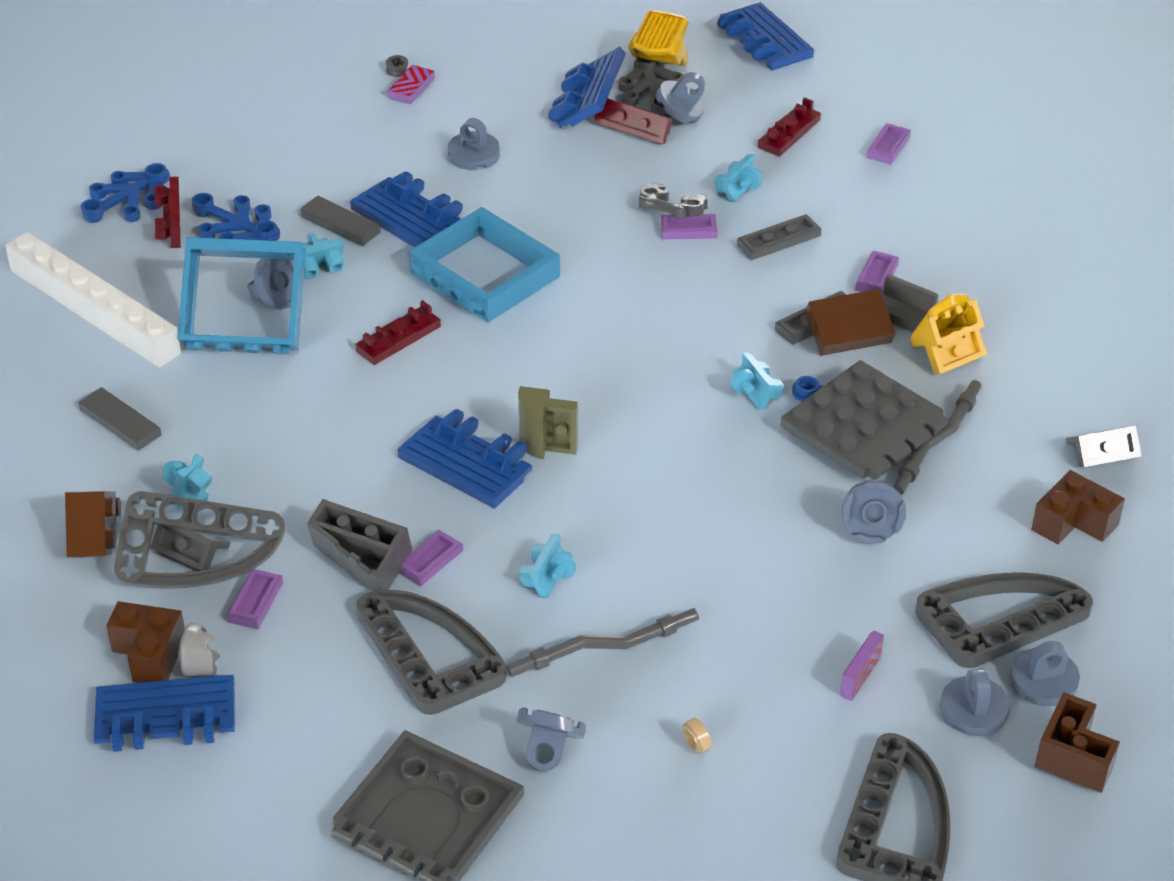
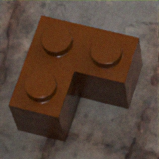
(1079, 505)
(90, 521)
(147, 637)
(1074, 750)

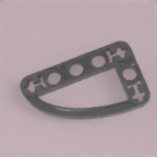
(188, 521)
(941, 597)
(438, 686)
(872, 856)

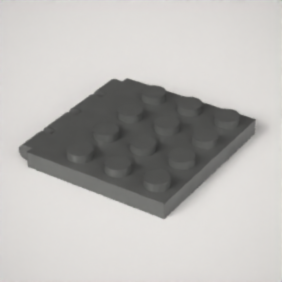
(865, 420)
(426, 810)

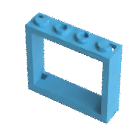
(242, 249)
(541, 262)

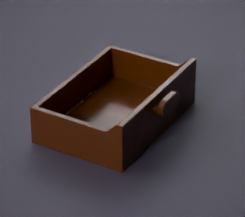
(850, 322)

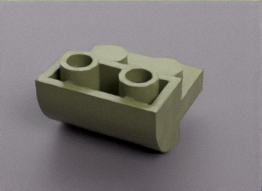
(547, 422)

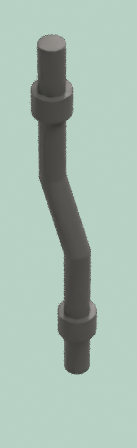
(910, 468)
(542, 657)

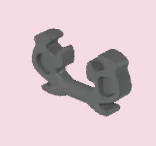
(657, 197)

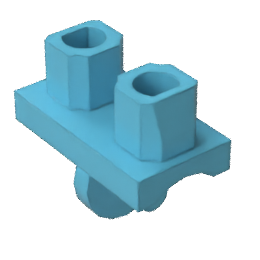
(739, 178)
(322, 252)
(755, 381)
(187, 480)
(549, 565)

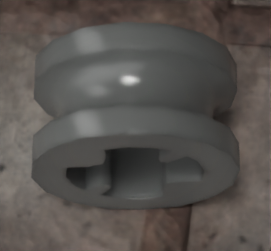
(396, 65)

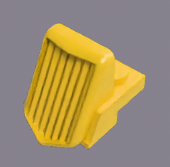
(661, 38)
(951, 333)

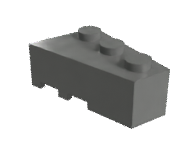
(360, 543)

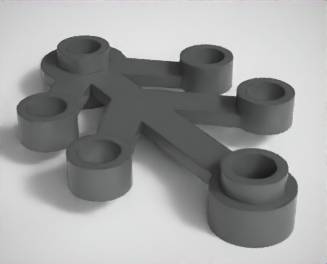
(648, 69)

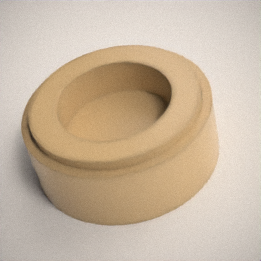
(696, 735)

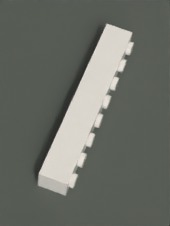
(94, 299)

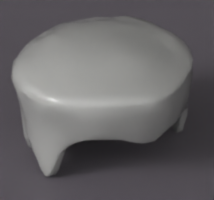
(194, 653)

